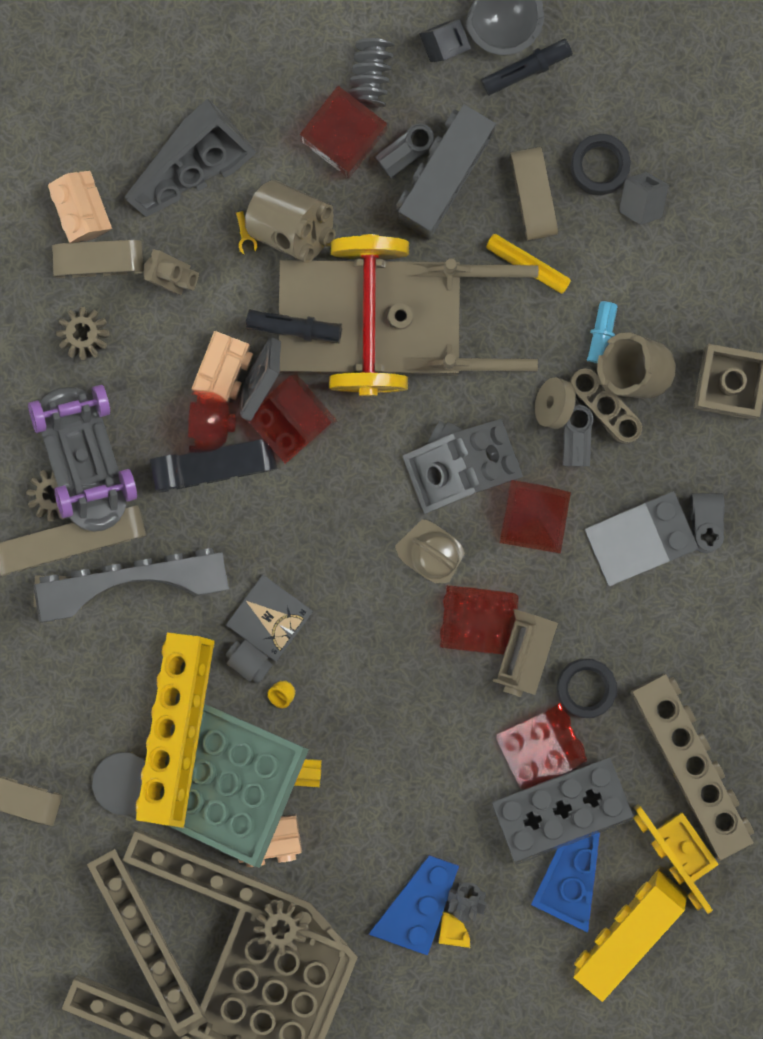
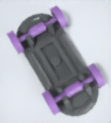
(82, 458)

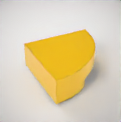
(453, 931)

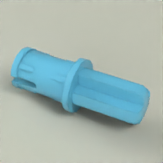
(603, 330)

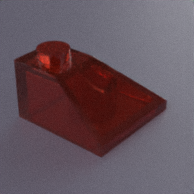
(535, 516)

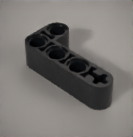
(211, 467)

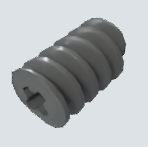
(369, 71)

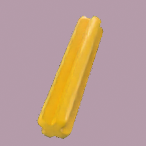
(519, 257)

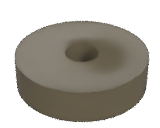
(555, 403)

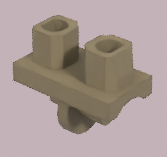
(169, 273)

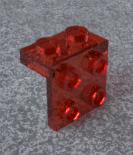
(477, 619)
(541, 747)

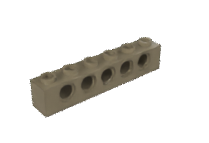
(738, 833)
(147, 943)

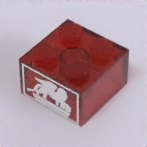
(343, 132)

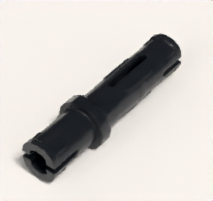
(536, 62)
(294, 326)

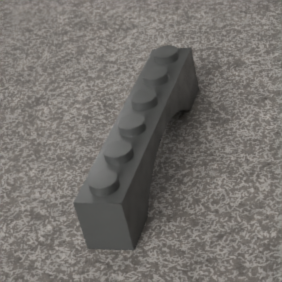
(195, 575)

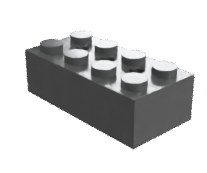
(446, 172)
(554, 830)

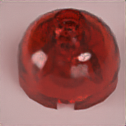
(209, 421)

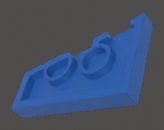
(570, 883)
(419, 907)

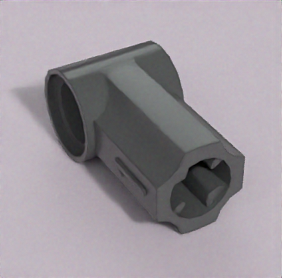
(403, 151)
(578, 440)

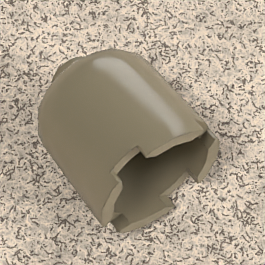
(636, 366)

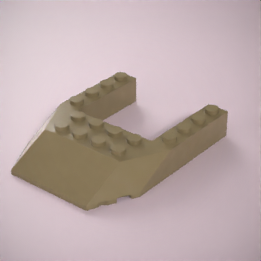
(251, 989)

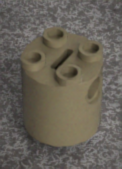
(290, 221)

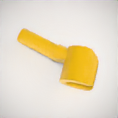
(244, 234)

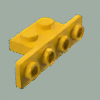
(684, 850)

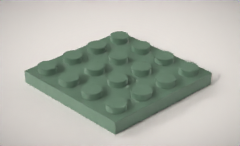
(239, 785)

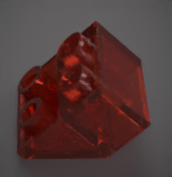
(291, 418)

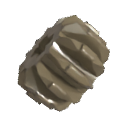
(93, 335)
(40, 493)
(272, 920)

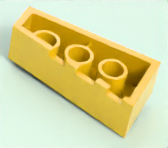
(631, 935)

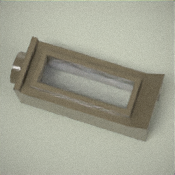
(526, 653)

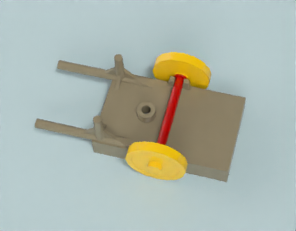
(364, 298)

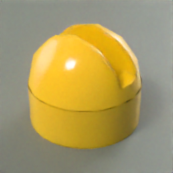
(281, 694)

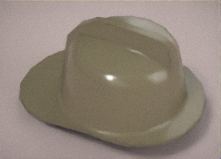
(431, 552)

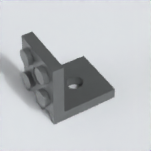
(462, 465)

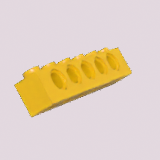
(183, 743)

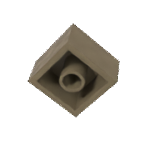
(730, 382)

